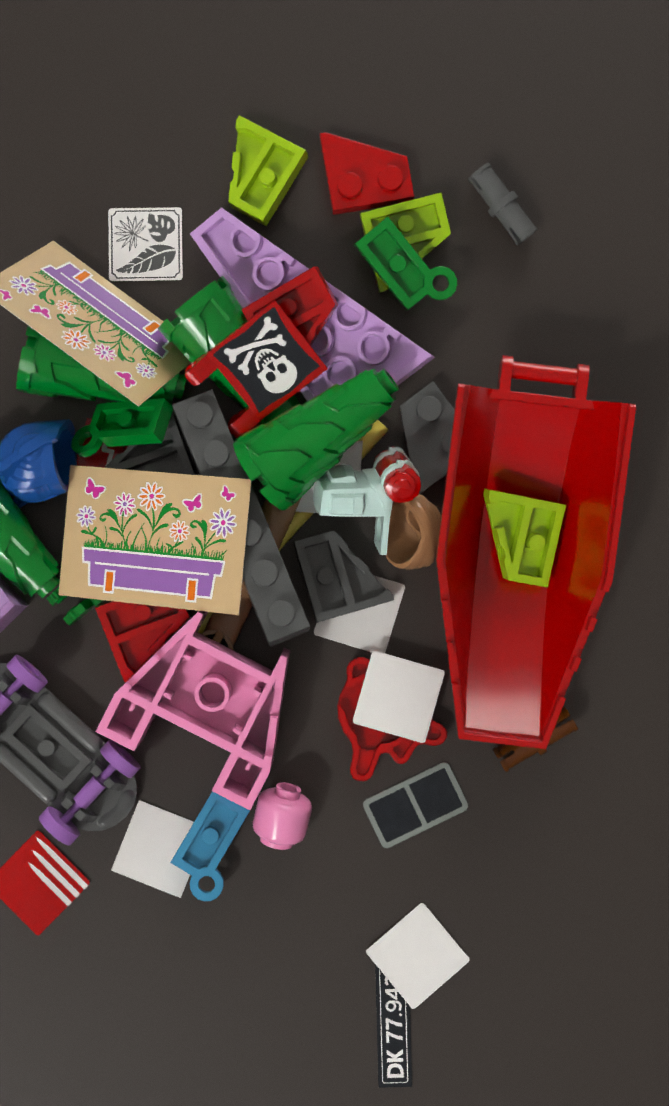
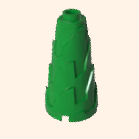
(203, 324)
(52, 372)
(311, 437)
(22, 554)

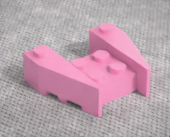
(212, 696)

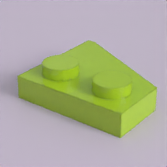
(262, 170)
(419, 220)
(524, 535)

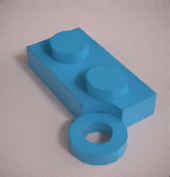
(208, 842)

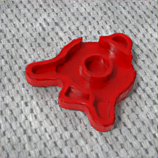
(368, 742)

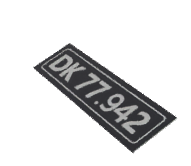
(392, 1035)

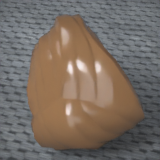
(413, 533)

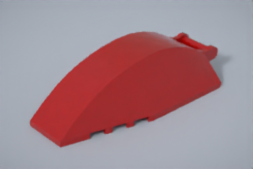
(513, 640)

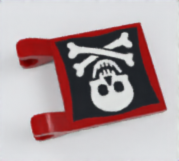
(263, 362)

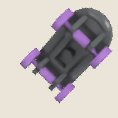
(61, 758)

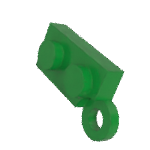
(401, 265)
(124, 425)

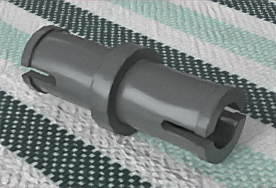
(502, 204)

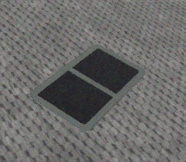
(415, 805)

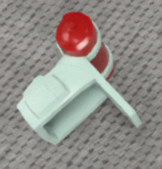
(369, 491)

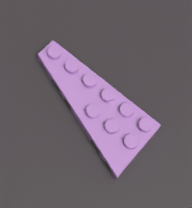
(351, 337)

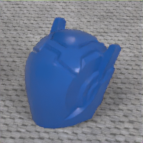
(37, 460)

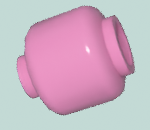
(282, 816)

